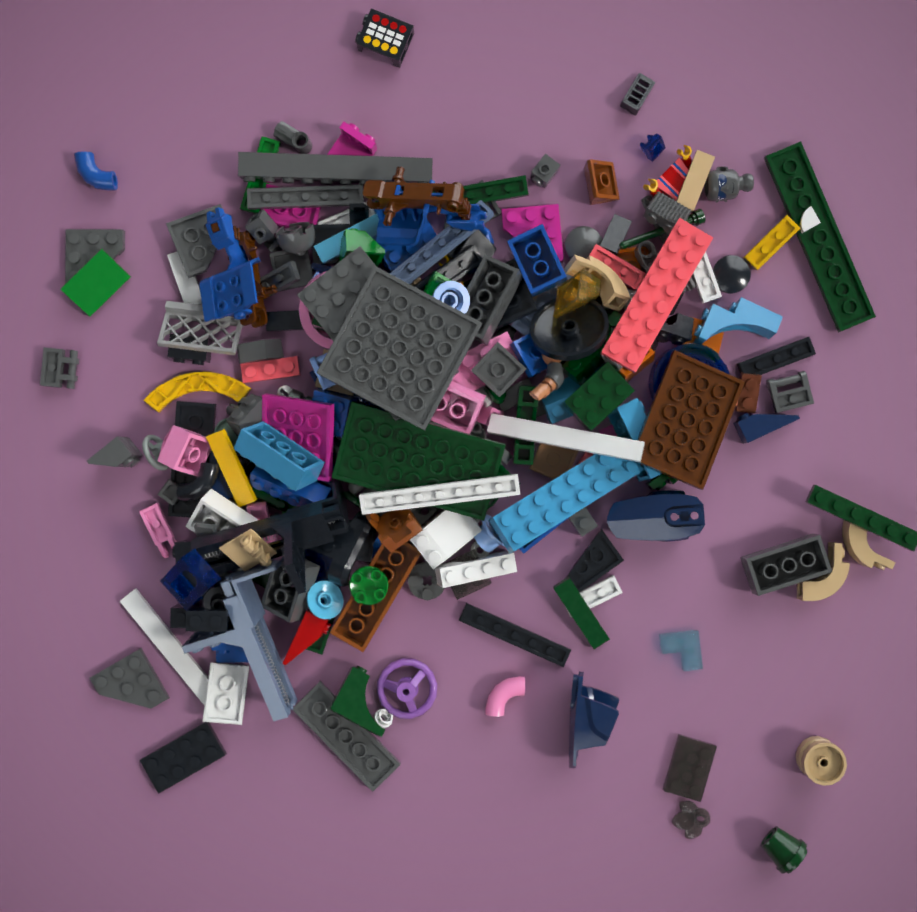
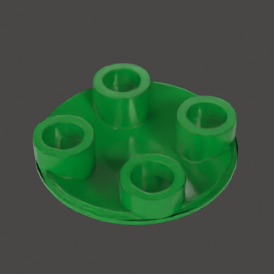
(368, 585)

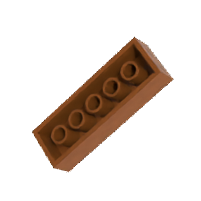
(360, 621)

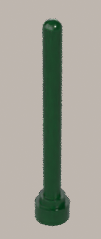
(696, 218)

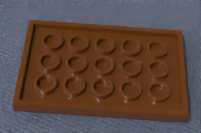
(688, 419)

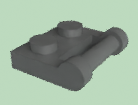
(792, 398)

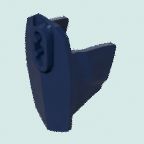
(650, 517)
(591, 717)

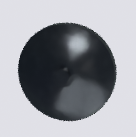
(569, 335)

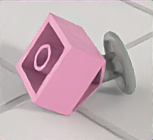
(179, 450)

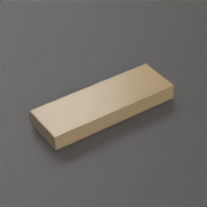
(695, 179)

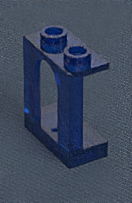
(181, 587)

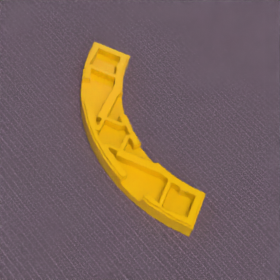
(196, 382)

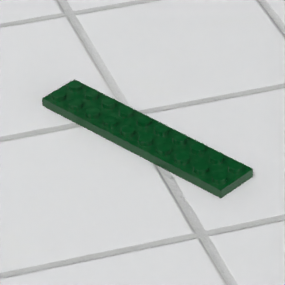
(823, 242)

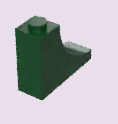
(351, 701)

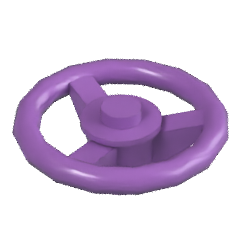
(406, 688)

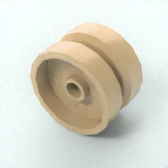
(821, 760)

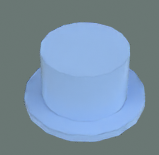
(453, 294)
(488, 538)

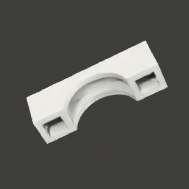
(464, 572)

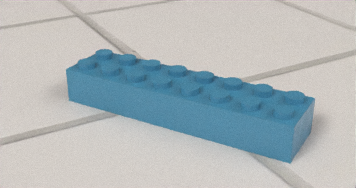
(561, 499)

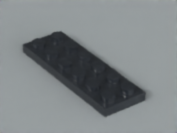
(199, 419)

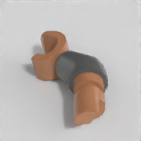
(552, 380)

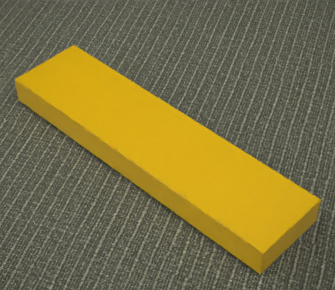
(231, 468)

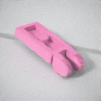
(158, 527)

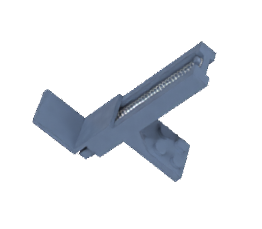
(252, 634)

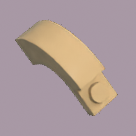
(612, 289)
(857, 546)
(829, 583)

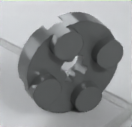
(416, 584)

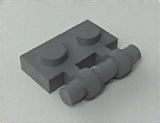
(53, 367)

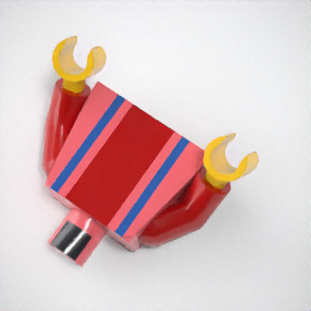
(673, 178)

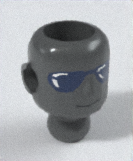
(725, 184)

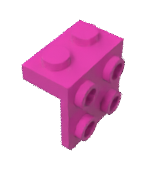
(353, 142)

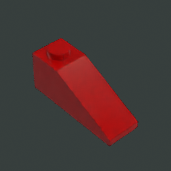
(308, 632)

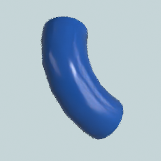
(92, 174)

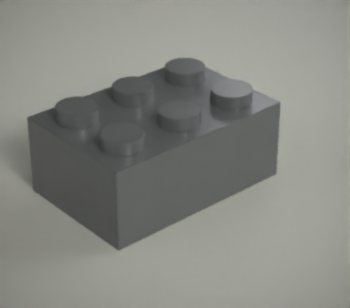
(283, 599)

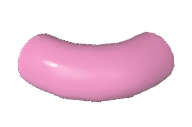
(502, 693)

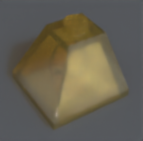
(576, 292)

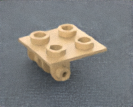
(248, 550)

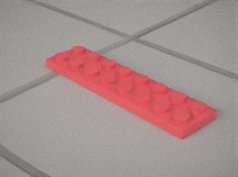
(656, 295)

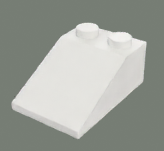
(444, 536)

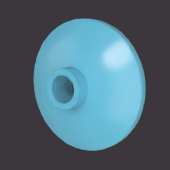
(332, 596)

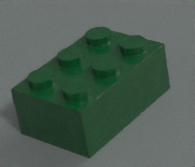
(598, 396)

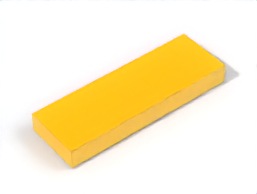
(771, 242)

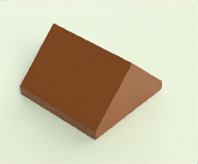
(601, 181)

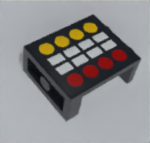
(385, 36)

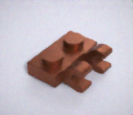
(749, 395)

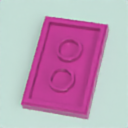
(288, 216)

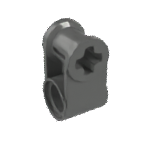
(645, 261)

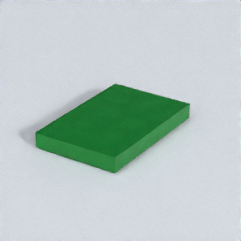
(95, 282)

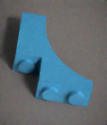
(741, 316)

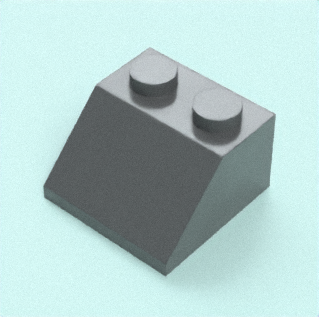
(117, 453)

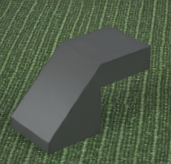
(260, 350)

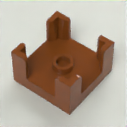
(395, 527)

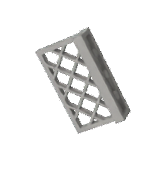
(193, 312)

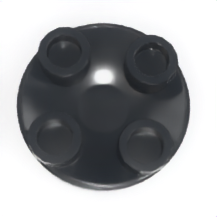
(732, 274)

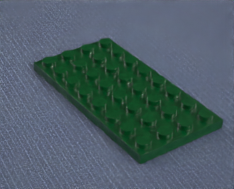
(398, 455)

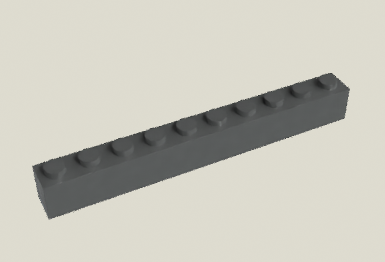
(330, 168)

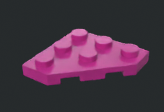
(523, 219)

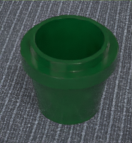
(784, 849)

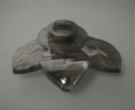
(688, 820)

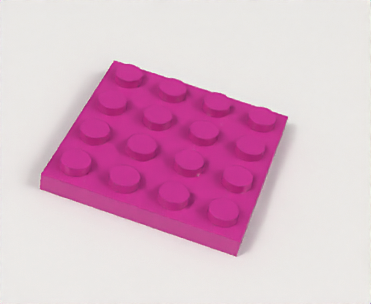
(305, 423)

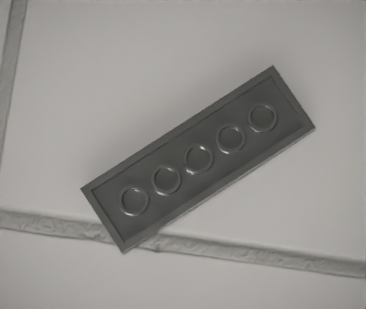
(350, 742)

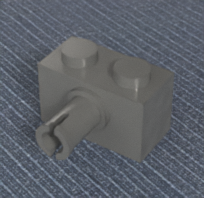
(246, 414)

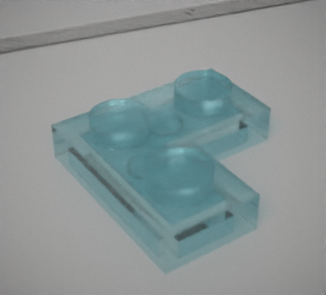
(687, 644)

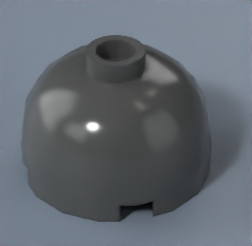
(296, 238)

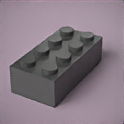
(491, 294)
(786, 564)

